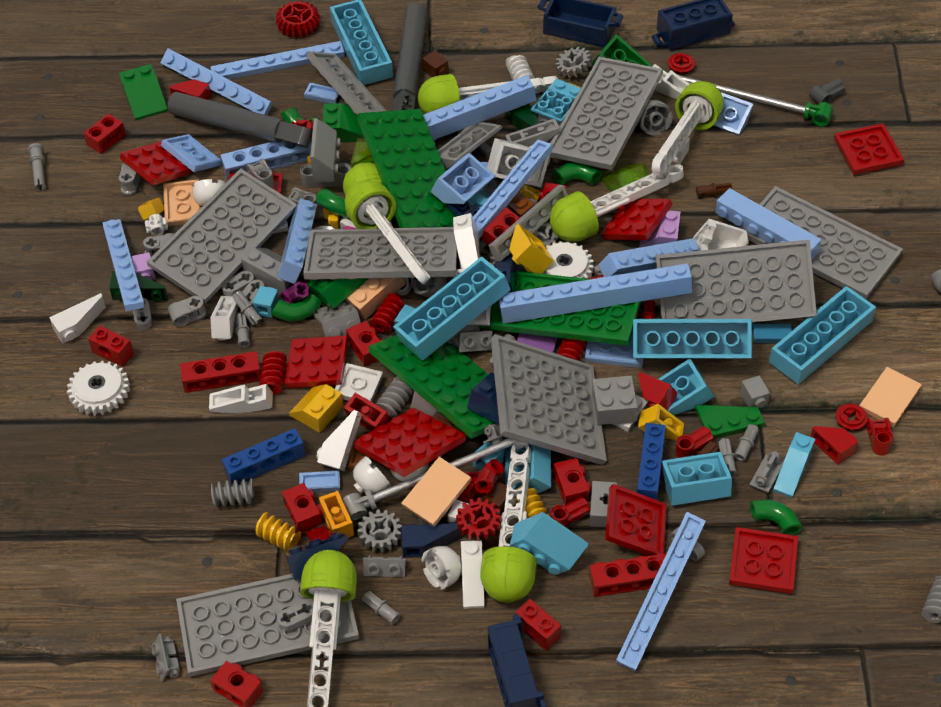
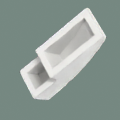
(671, 84)
(241, 399)

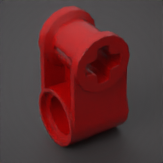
(880, 435)

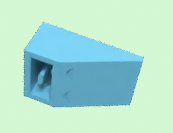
(556, 100)

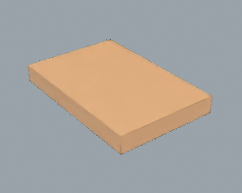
(179, 202)
(890, 396)
(436, 491)

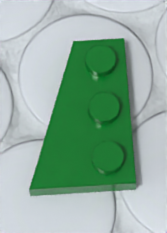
(728, 420)

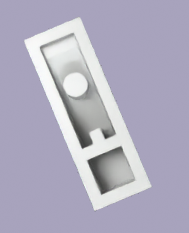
(466, 239)
(224, 318)
(76, 319)
(338, 445)
(471, 582)

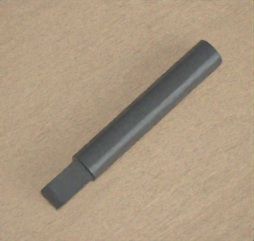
(409, 57)
(238, 120)

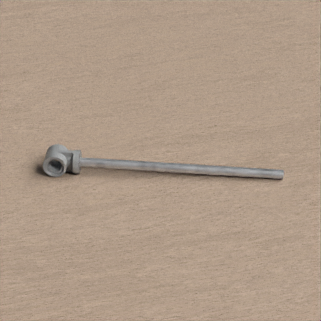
(357, 505)

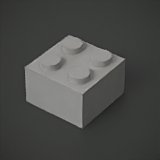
(614, 400)

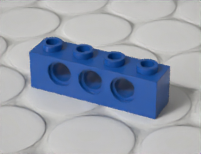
(264, 457)
(651, 460)

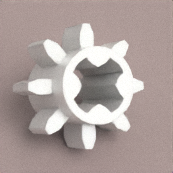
(156, 225)

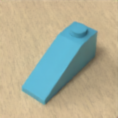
(794, 464)

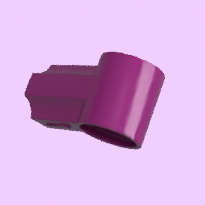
(295, 293)

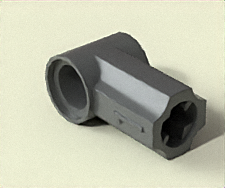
(827, 92)

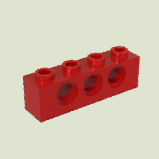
(220, 372)
(624, 581)

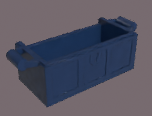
(580, 20)
(692, 23)
(512, 665)

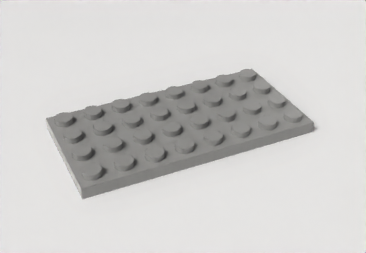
(605, 112)
(220, 234)
(846, 252)
(370, 255)
(744, 283)
(243, 627)

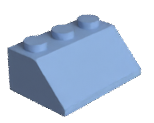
(462, 181)

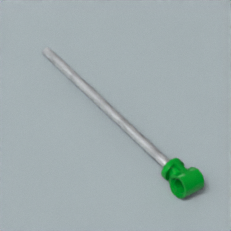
(819, 114)

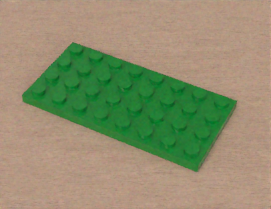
(407, 165)
(600, 325)
(441, 379)

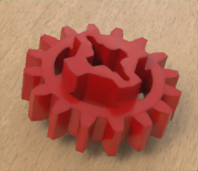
(479, 520)

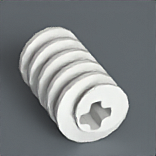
(518, 67)

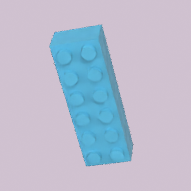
(361, 42)
(452, 308)
(822, 335)
(692, 338)

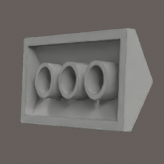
(466, 142)

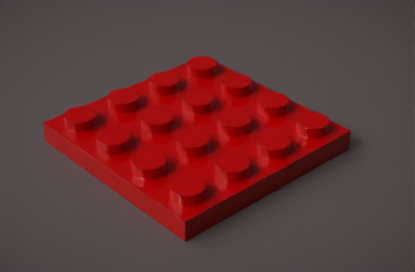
(409, 441)

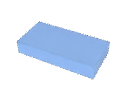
(321, 93)
(321, 481)

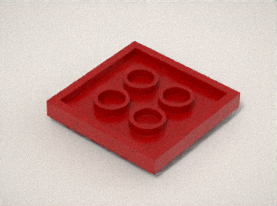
(868, 149)
(155, 163)
(636, 219)
(316, 361)
(635, 521)
(763, 560)

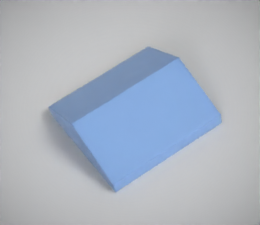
(734, 114)

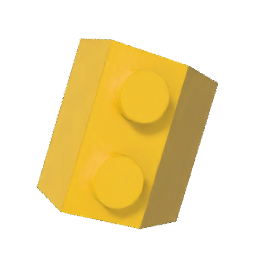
(529, 251)
(318, 407)

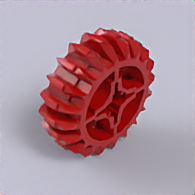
(297, 19)

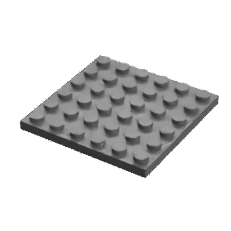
(546, 400)

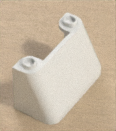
(720, 235)

